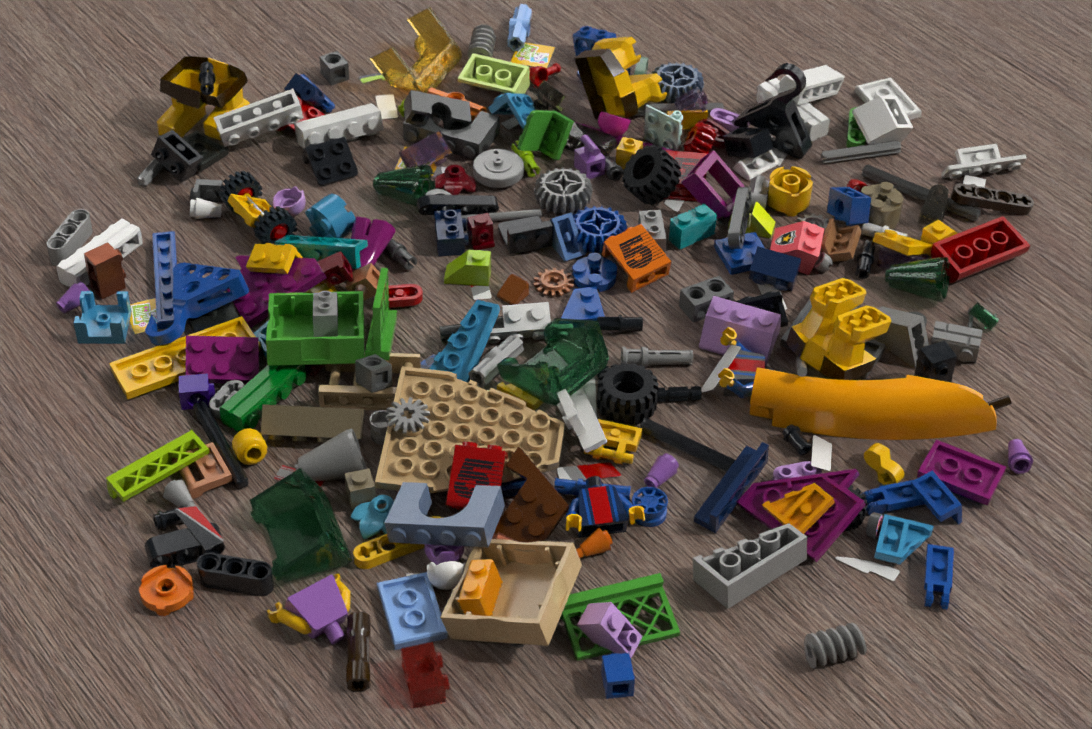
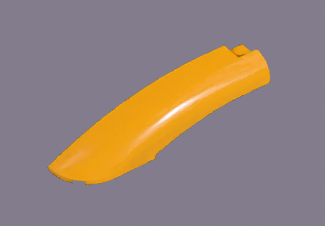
(871, 408)

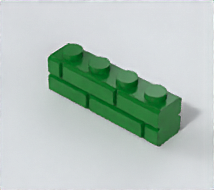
(267, 387)

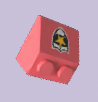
(801, 241)

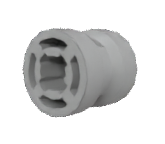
(378, 426)

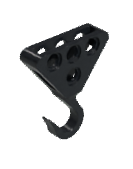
(781, 115)

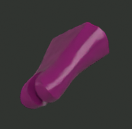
(378, 235)

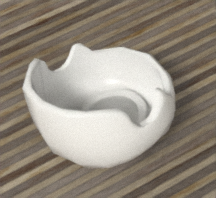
(445, 575)

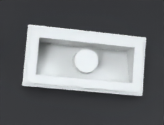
(751, 167)

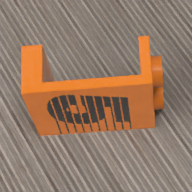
(638, 256)

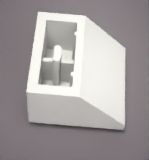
(883, 120)

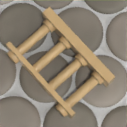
(357, 396)

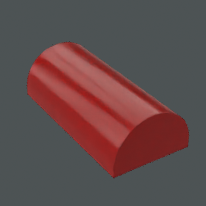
(980, 248)

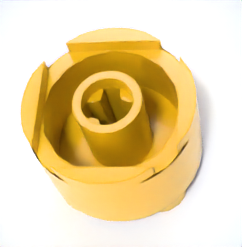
(789, 190)

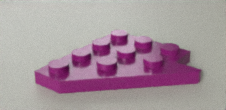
(254, 305)
(829, 525)

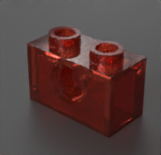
(422, 688)

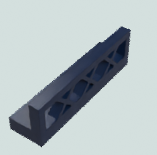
(732, 487)

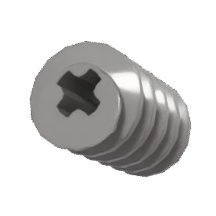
(482, 41)
(834, 642)

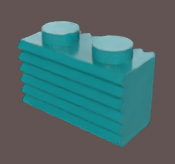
(692, 226)

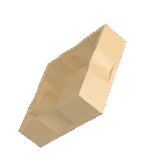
(532, 595)

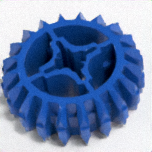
(596, 226)

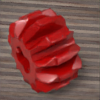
(700, 138)

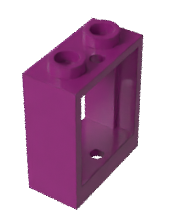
(703, 190)

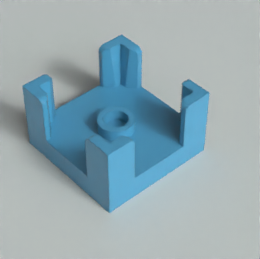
(103, 322)

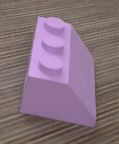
(754, 327)

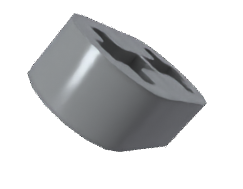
(224, 395)

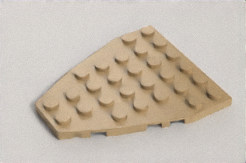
(461, 414)

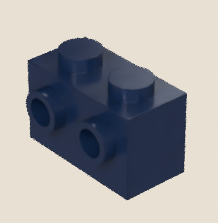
(450, 232)
(774, 269)

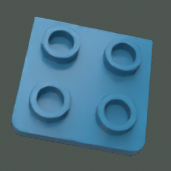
(511, 104)

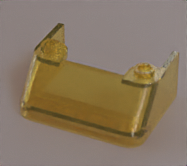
(437, 56)

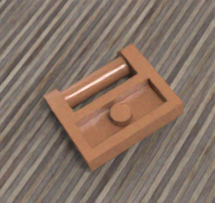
(212, 470)

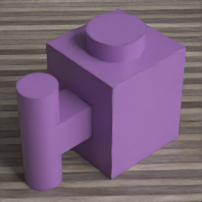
(589, 159)

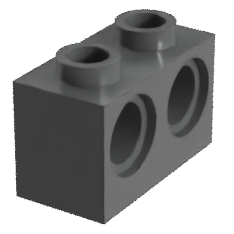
(697, 297)

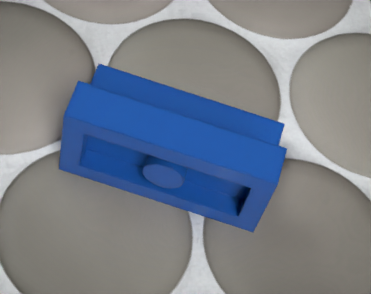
(937, 497)

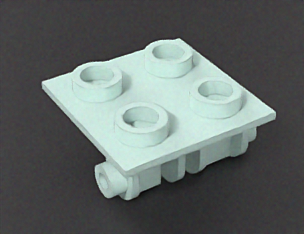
(662, 128)

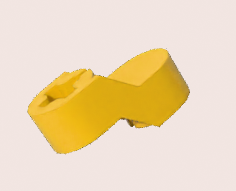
(879, 458)

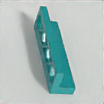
(325, 246)

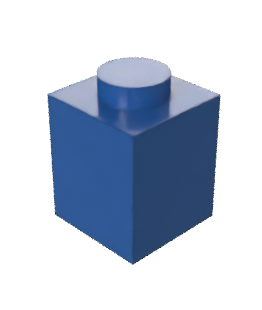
(617, 675)

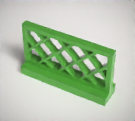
(383, 321)
(620, 594)

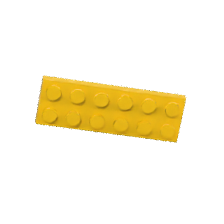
(166, 362)

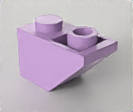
(609, 628)

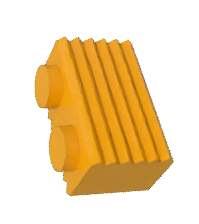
(480, 588)

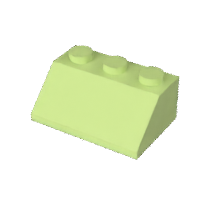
(495, 75)

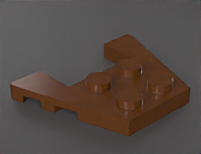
(536, 506)

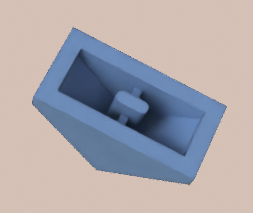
(561, 237)

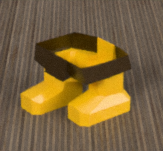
(608, 82)
(189, 102)
(833, 335)

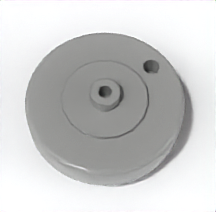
(498, 168)

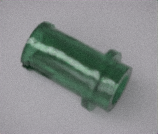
(984, 316)

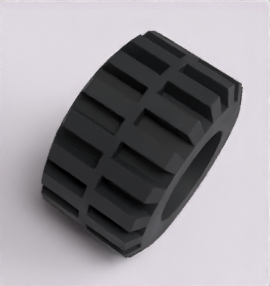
(651, 174)
(627, 393)

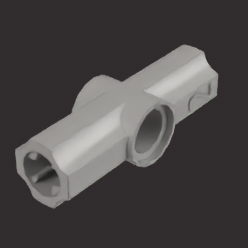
(487, 368)

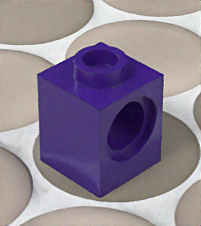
(195, 389)

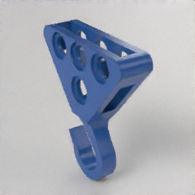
(192, 287)

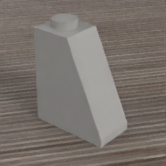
(904, 335)

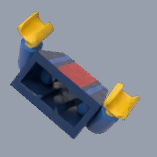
(601, 508)

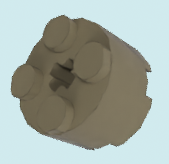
(885, 204)

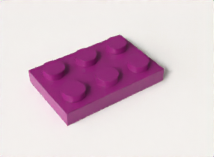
(222, 358)
(963, 471)

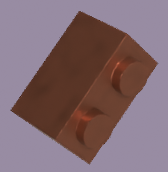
(105, 270)

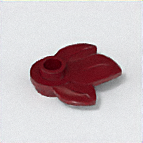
(455, 180)

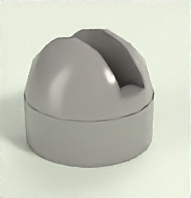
(823, 262)

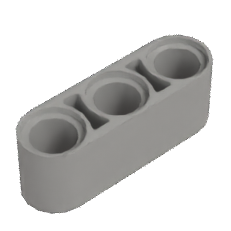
(69, 236)

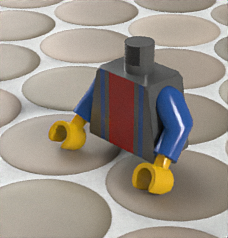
(740, 375)

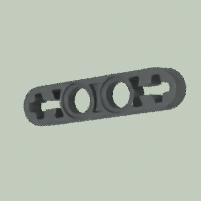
(739, 218)

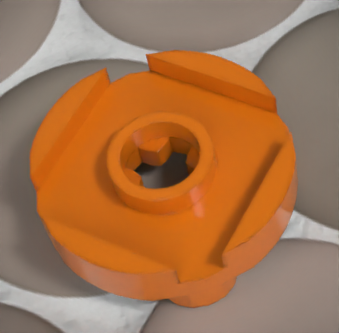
(166, 601)

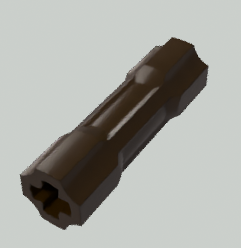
(358, 652)

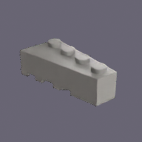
(750, 565)

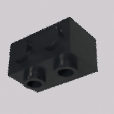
(176, 155)
(936, 362)

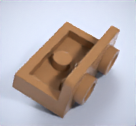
(840, 242)

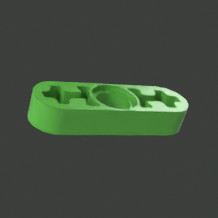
(852, 133)

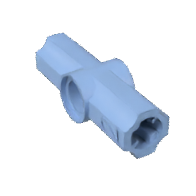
(519, 27)

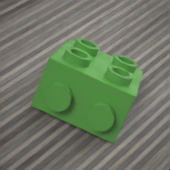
(545, 133)

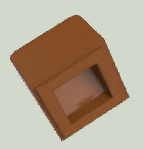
(514, 290)

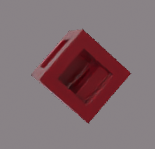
(480, 231)
(336, 269)

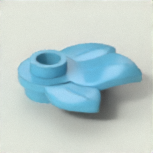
(371, 516)

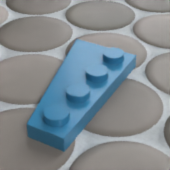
(469, 341)

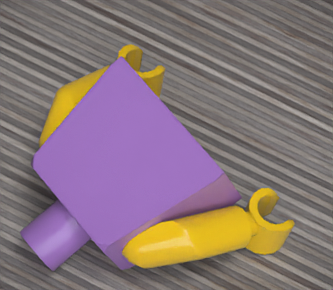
(316, 609)

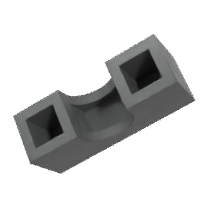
(421, 105)

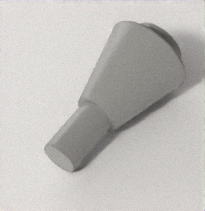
(178, 494)

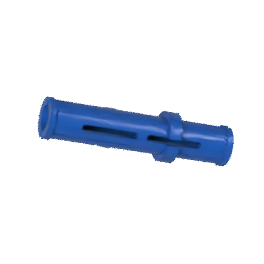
(572, 487)

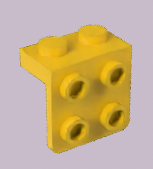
(272, 258)

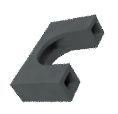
(464, 142)

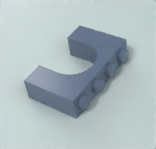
(469, 527)

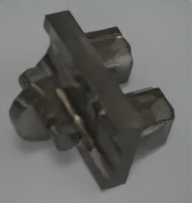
(547, 97)

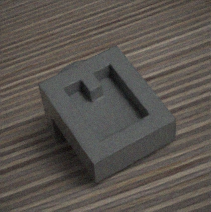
(207, 190)

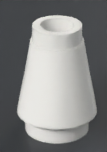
(204, 209)

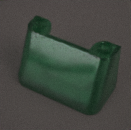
(570, 359)
(300, 528)

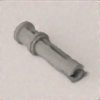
(667, 357)

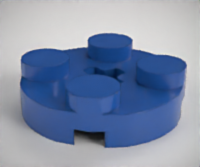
(594, 264)

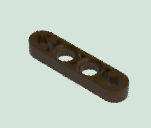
(969, 196)

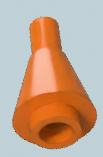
(596, 543)

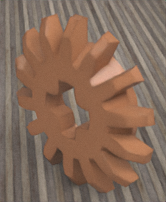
(563, 280)

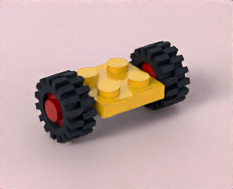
(242, 197)

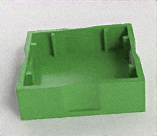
(291, 333)

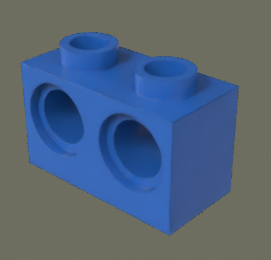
(586, 38)

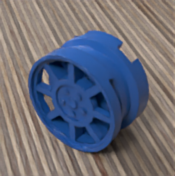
(653, 505)

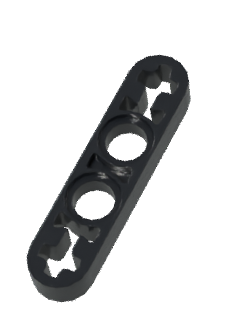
(467, 203)

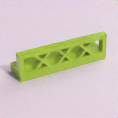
(155, 466)

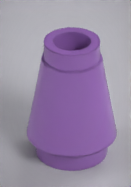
(71, 298)
(1018, 457)
(661, 471)

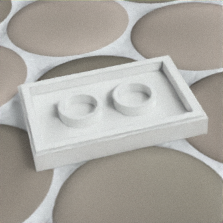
(888, 87)

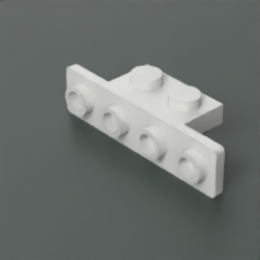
(981, 159)
(522, 321)
(581, 417)

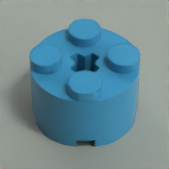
(330, 218)

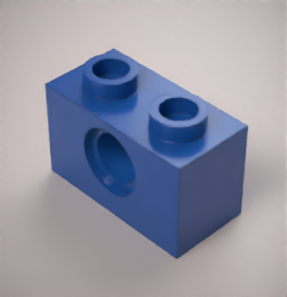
(848, 205)

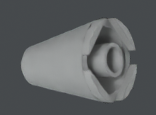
(333, 458)

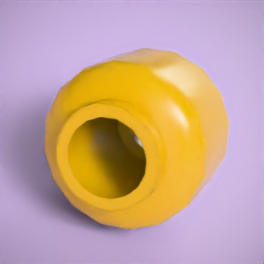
(249, 446)

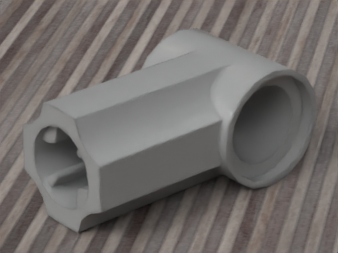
(759, 191)

